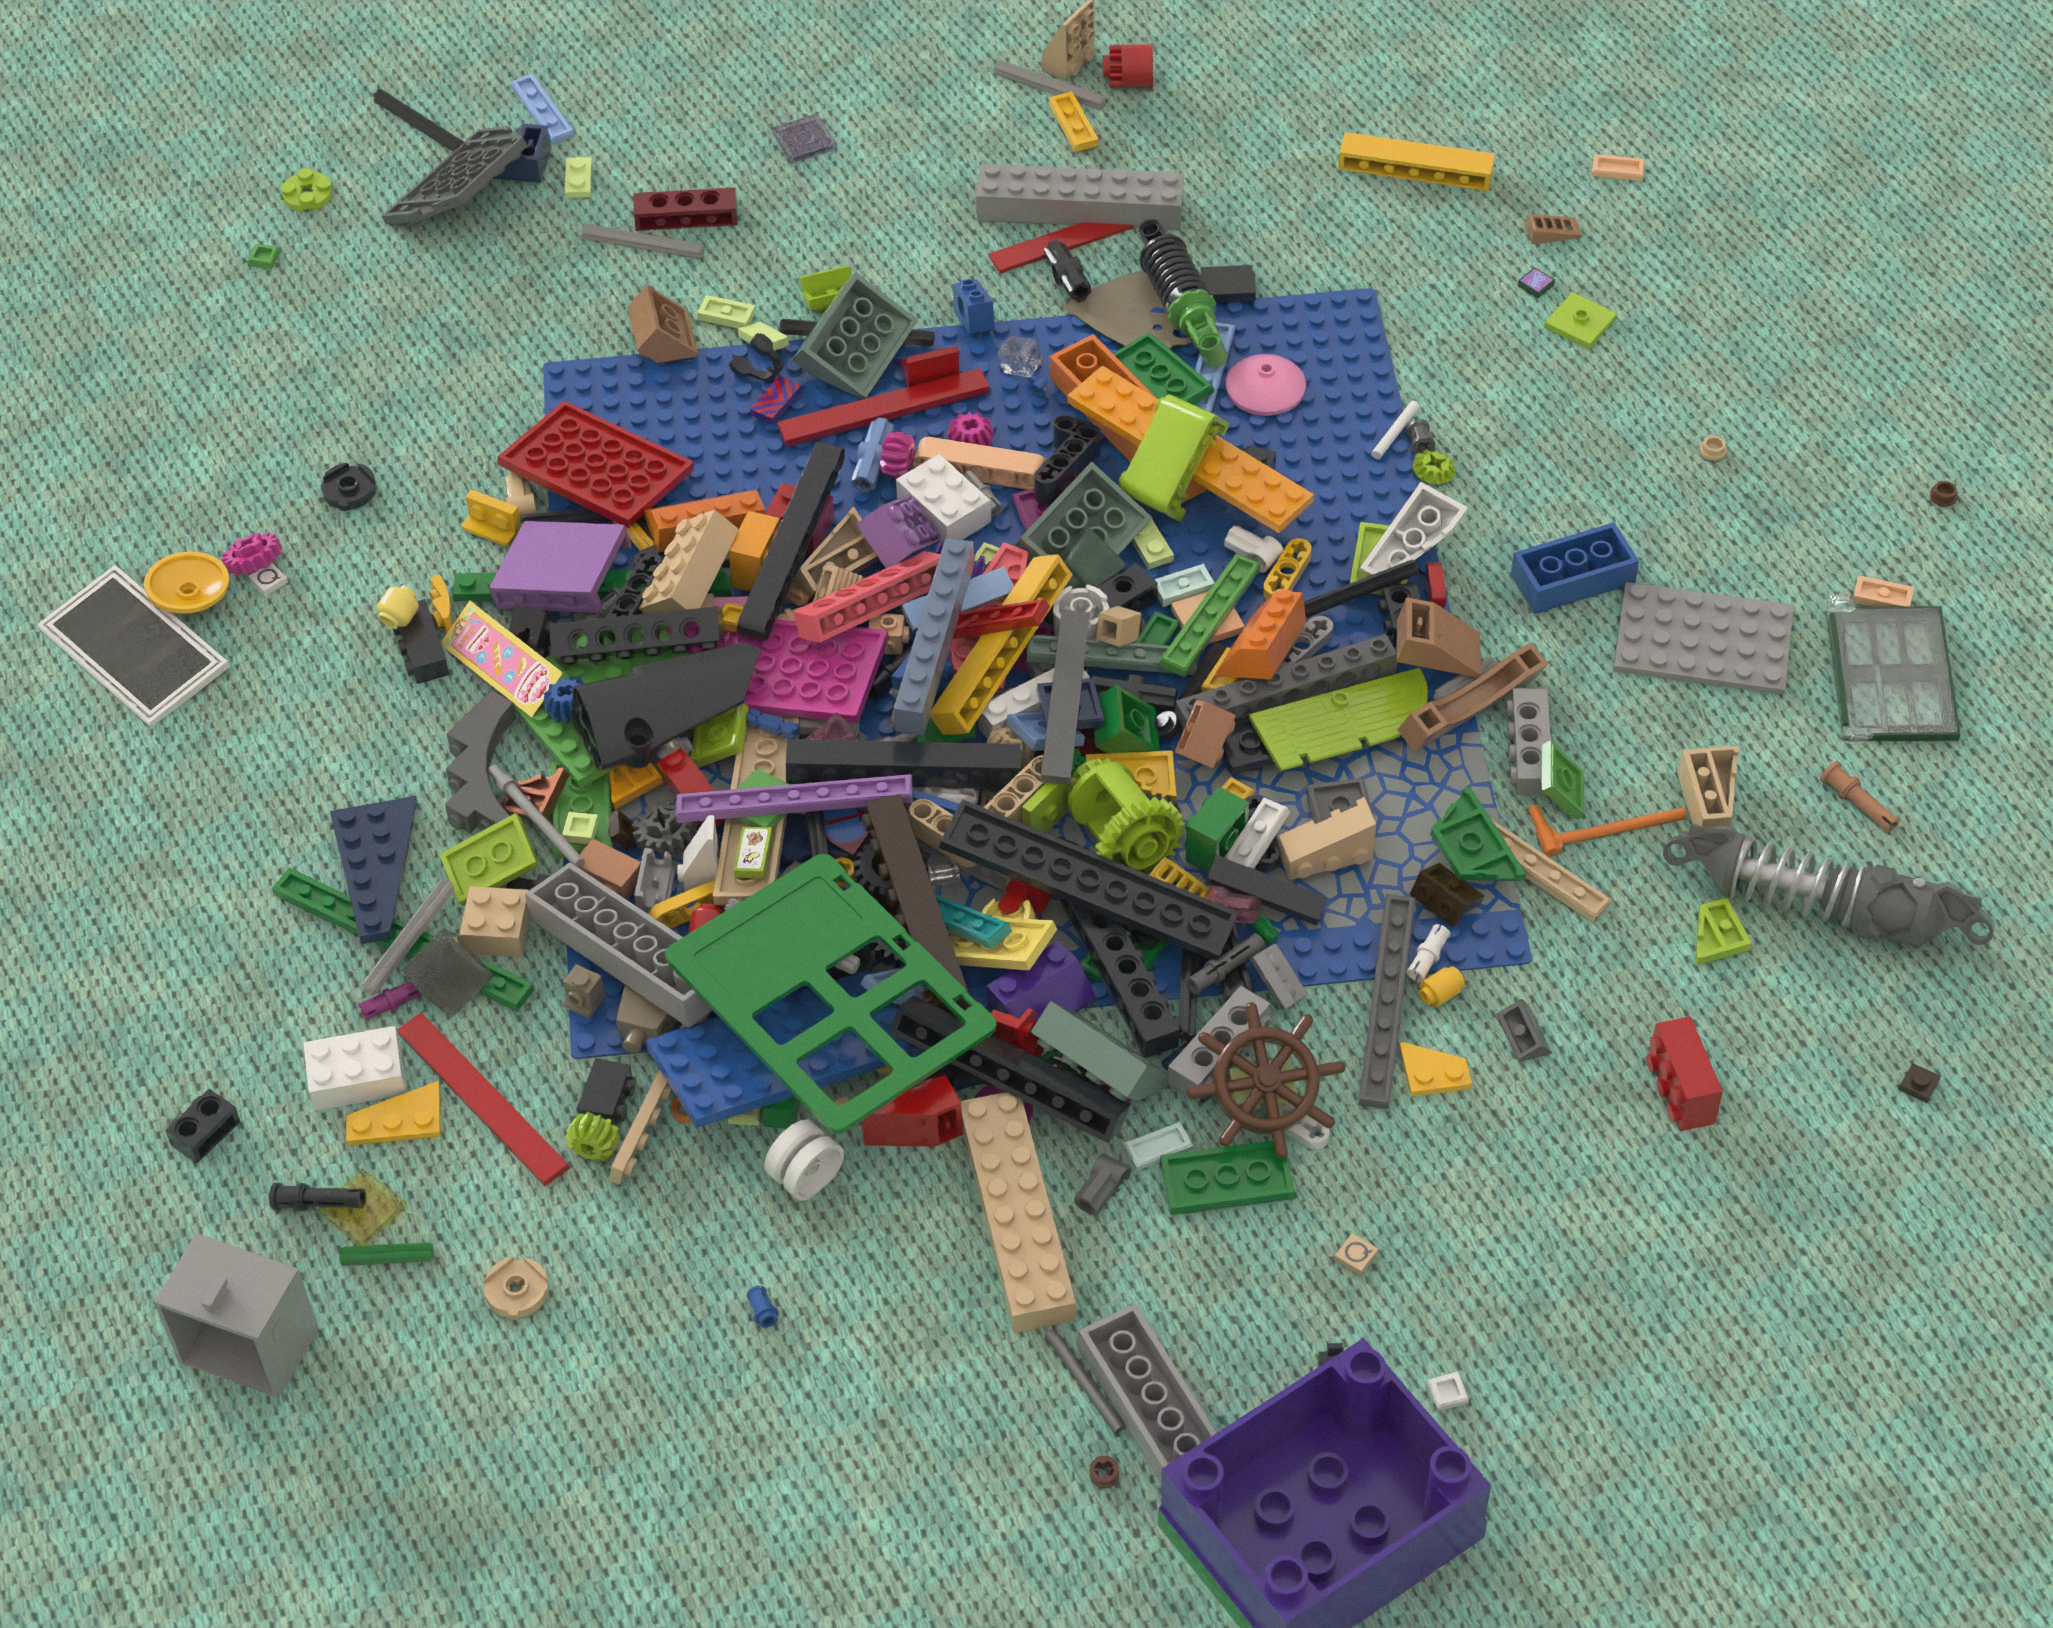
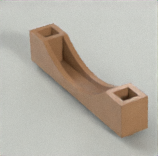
(1451, 711)

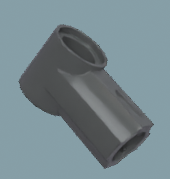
(1104, 1180)

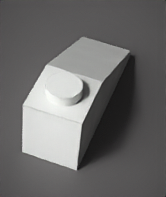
(700, 857)

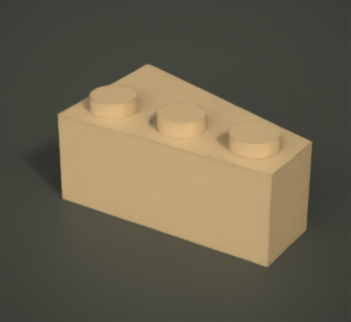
(842, 548)

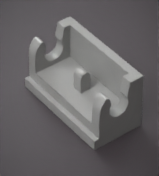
(654, 880)

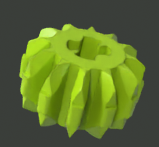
(592, 1137)

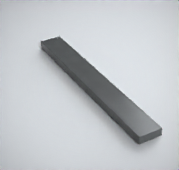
(1065, 697)
(1387, 1002)

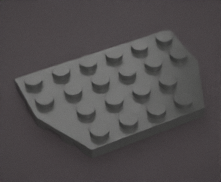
(459, 175)

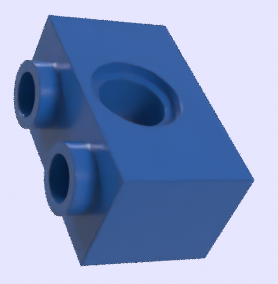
(973, 306)

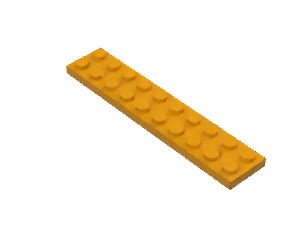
(1223, 467)

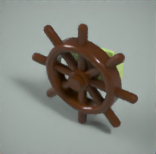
(1265, 1082)

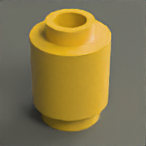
(1441, 986)

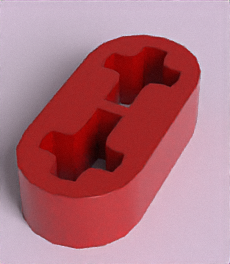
(1435, 584)

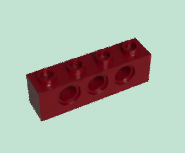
(685, 209)

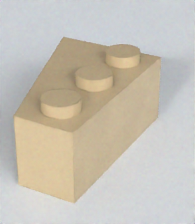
(1709, 783)
(1330, 844)

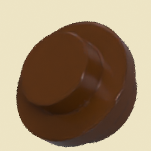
(1944, 493)

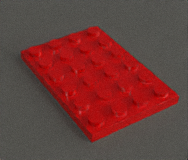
(595, 463)

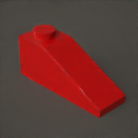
(683, 776)

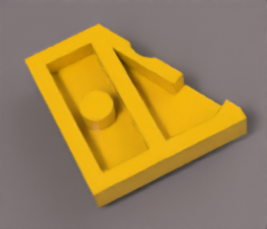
(1433, 1070)

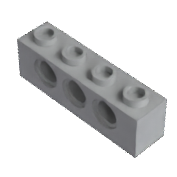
(1529, 731)
(1186, 1068)

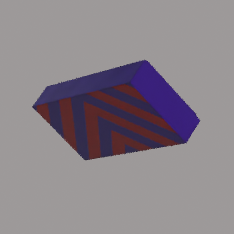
(776, 400)

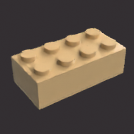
(690, 564)

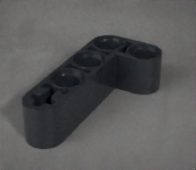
(1076, 447)

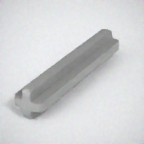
(1462, 680)

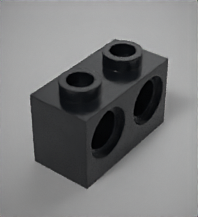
(1392, 603)
(205, 1129)

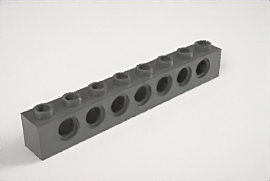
(1300, 680)

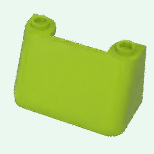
(1170, 455)

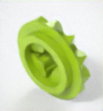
(1432, 474)

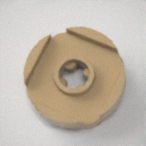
(521, 1303)

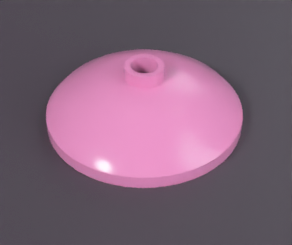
(1265, 384)

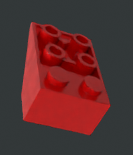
(918, 1117)

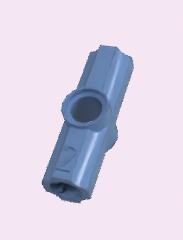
(869, 456)

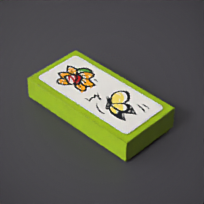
(753, 852)

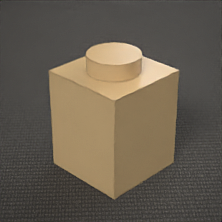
(1118, 626)

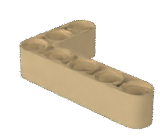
(931, 820)

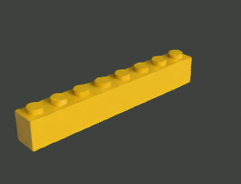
(997, 652)

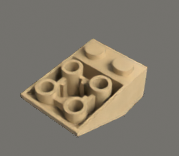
(1071, 44)

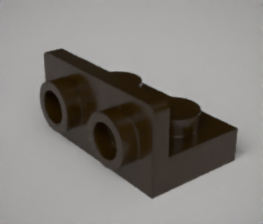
(1445, 894)

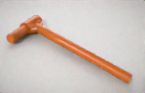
(1553, 842)

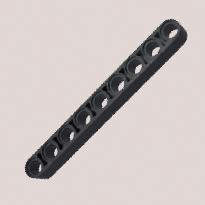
(791, 541)

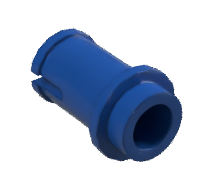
(765, 1313)

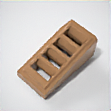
(1539, 231)

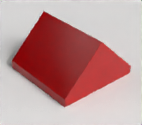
(930, 366)

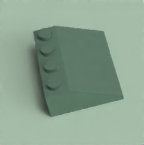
(855, 338)
(1086, 503)
(1099, 1053)

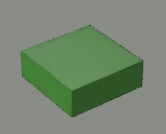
(263, 256)

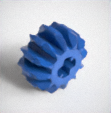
(559, 699)

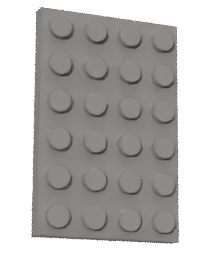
(1704, 638)

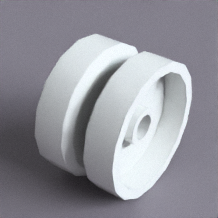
(803, 1159)

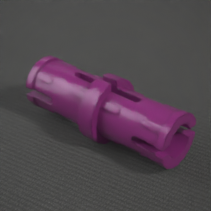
(388, 1000)

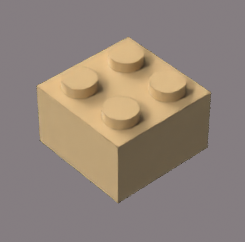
(495, 921)

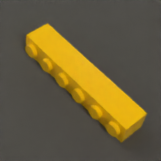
(1416, 161)

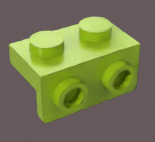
(822, 287)

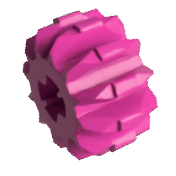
(971, 429)
(897, 454)

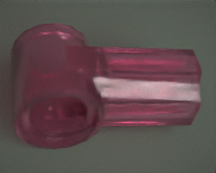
(1247, 906)

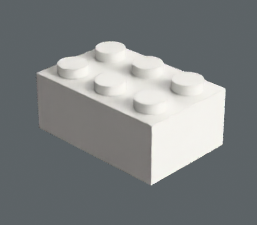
(946, 498)
(354, 1068)

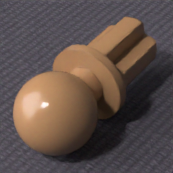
(797, 596)

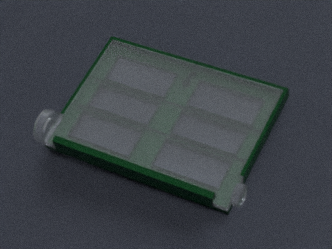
(1891, 672)

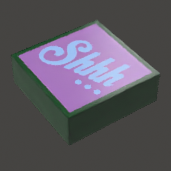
(1536, 282)

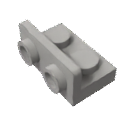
(1278, 976)

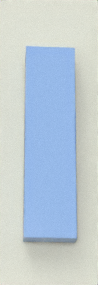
(542, 108)
(980, 592)

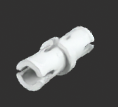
(1428, 953)

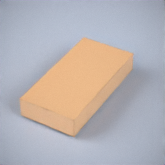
(1618, 167)

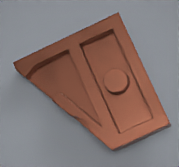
(540, 791)

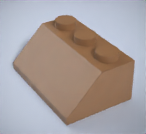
(661, 327)

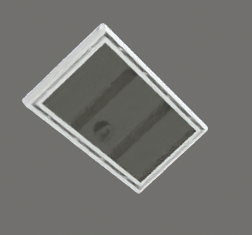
(133, 646)

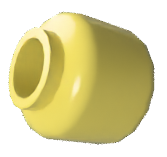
(397, 607)

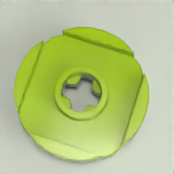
(293, 189)

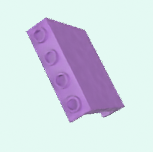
(557, 566)

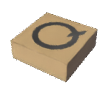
(1356, 1254)

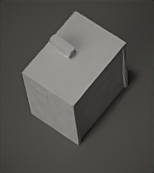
(237, 1315)

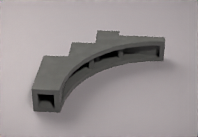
(473, 745)

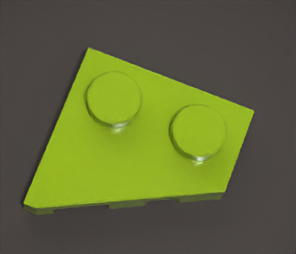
(1719, 932)

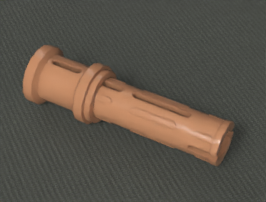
(1850, 789)

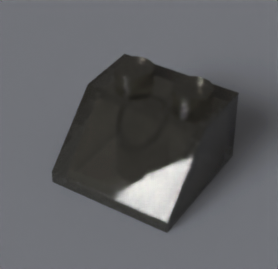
(447, 972)

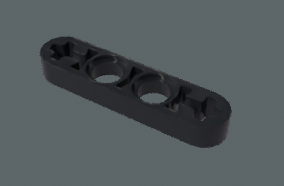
(628, 594)

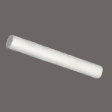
(1395, 430)

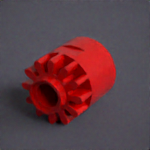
(1129, 65)

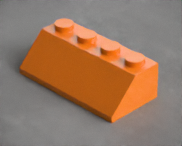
(734, 507)
(1266, 637)

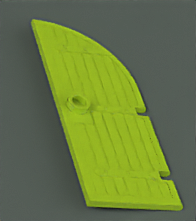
(1340, 719)

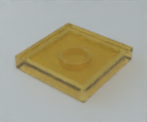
(365, 1223)

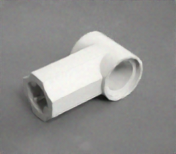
(1260, 550)

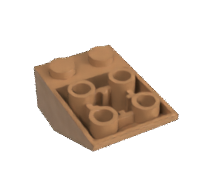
(1436, 639)

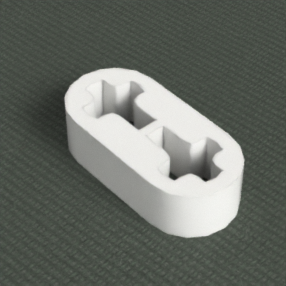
(1302, 1130)

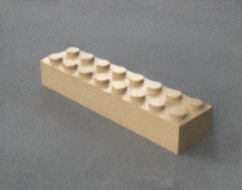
(1017, 1212)

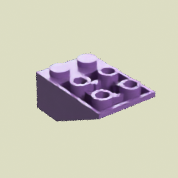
(898, 530)

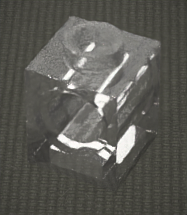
(1020, 356)

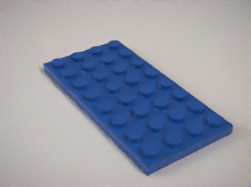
(723, 1078)

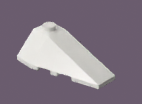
(1416, 529)

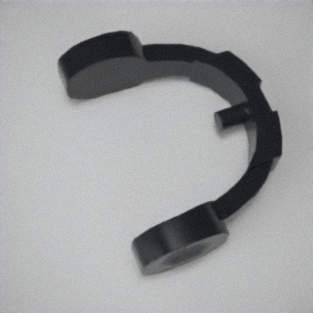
(763, 346)

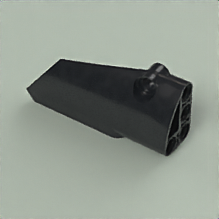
(658, 702)

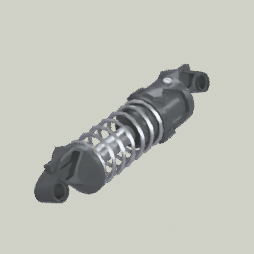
(1867, 900)

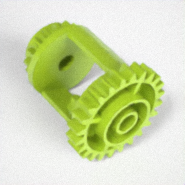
(1122, 816)

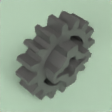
(660, 829)

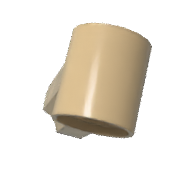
(520, 494)

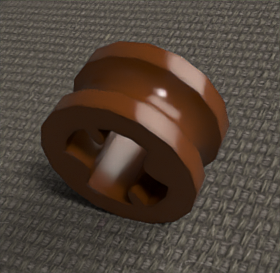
(1105, 1481)

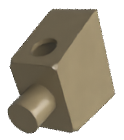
(640, 1020)

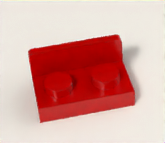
(1018, 1031)

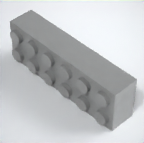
(1144, 1387)

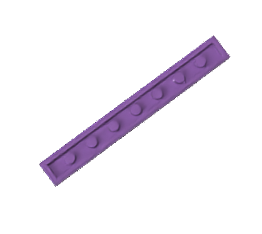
(790, 798)

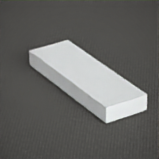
(1258, 833)

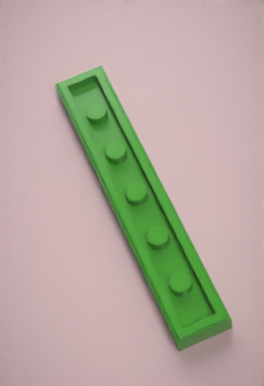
(1210, 615)

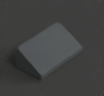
(1523, 1031)

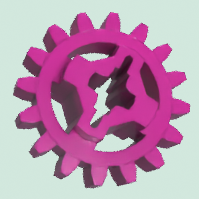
(252, 553)

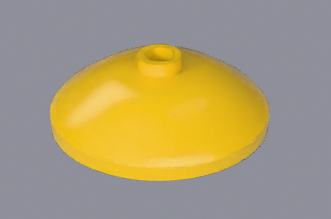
(186, 582)

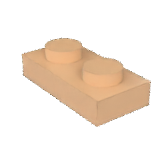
(1881, 593)

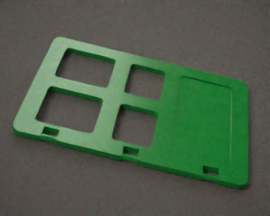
(788, 941)

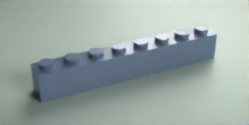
(934, 636)

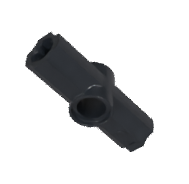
(1067, 271)
(1158, 696)

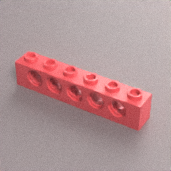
(867, 598)

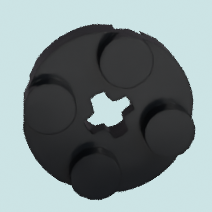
(348, 498)

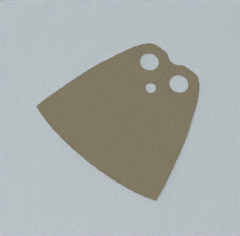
(1111, 313)

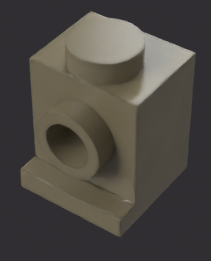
(583, 991)

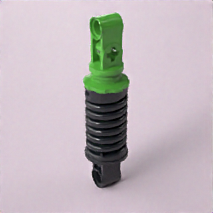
(1181, 290)

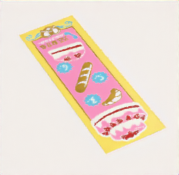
(500, 658)

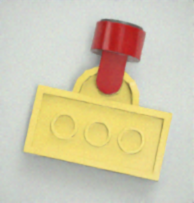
(1028, 935)

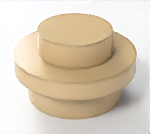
(1713, 448)

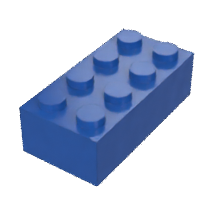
(1574, 567)

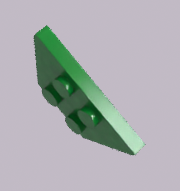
(1474, 843)

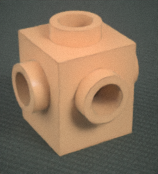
(896, 629)

